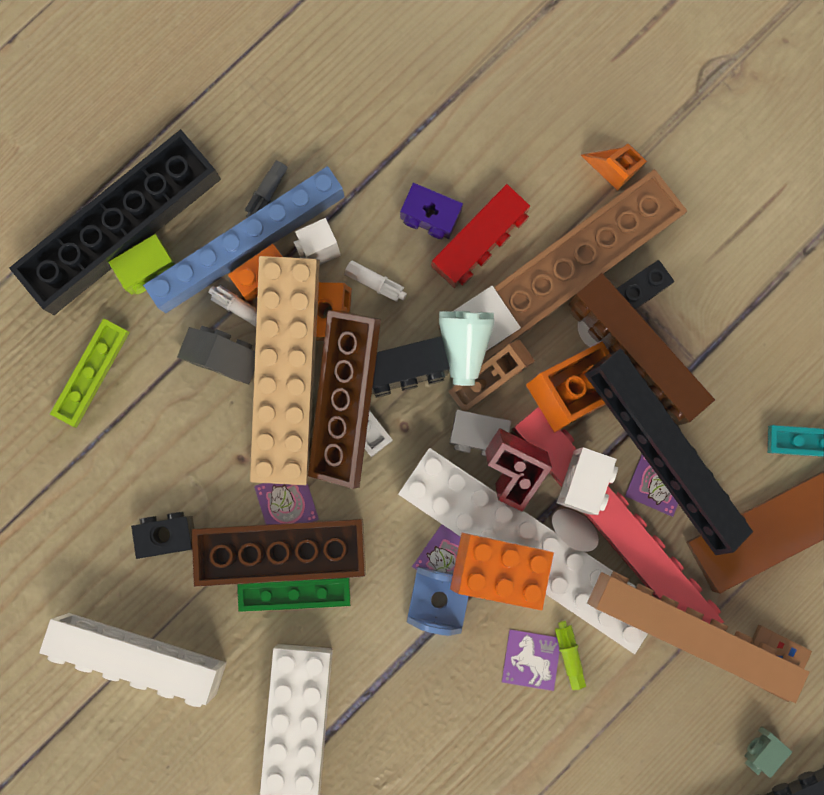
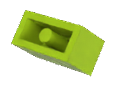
(142, 264)

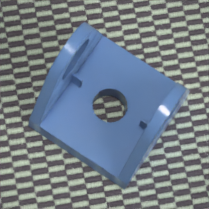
(424, 615)

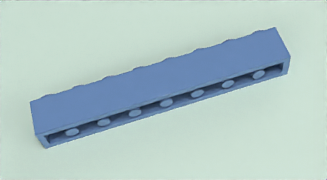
(245, 240)

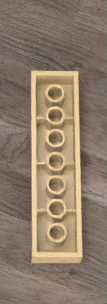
(284, 370)

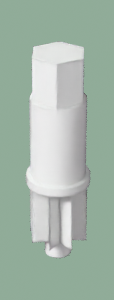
(375, 281)
(233, 303)

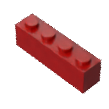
(480, 236)

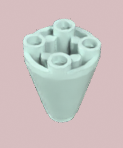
(465, 343)

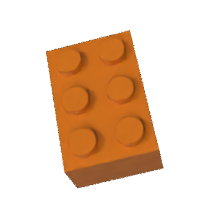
(565, 391)
(501, 571)

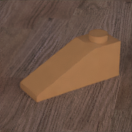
(493, 375)

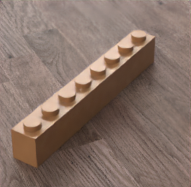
(697, 637)

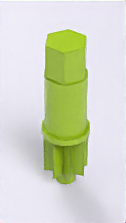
(570, 655)

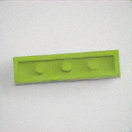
(89, 373)

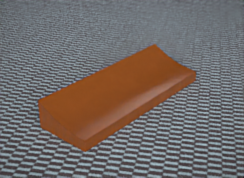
(780, 530)

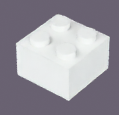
(587, 481)

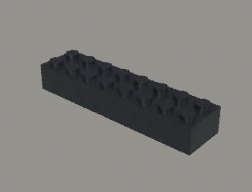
(115, 222)

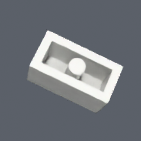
(317, 242)

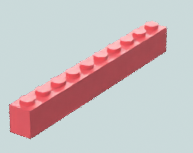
(620, 527)

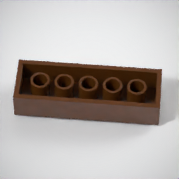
(620, 326)
(278, 552)

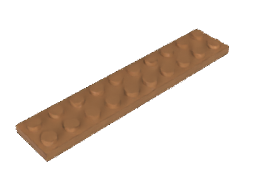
(586, 252)

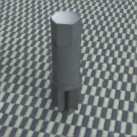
(266, 188)

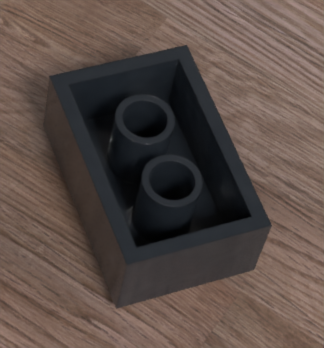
(410, 365)

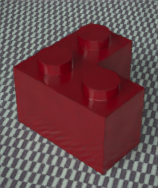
(521, 466)

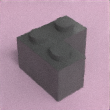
(217, 353)

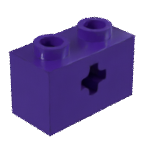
(421, 201)

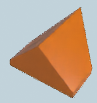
(616, 164)

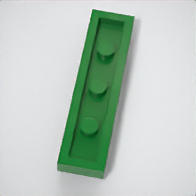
(294, 594)

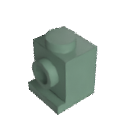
(766, 753)

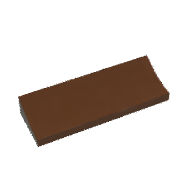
(344, 398)

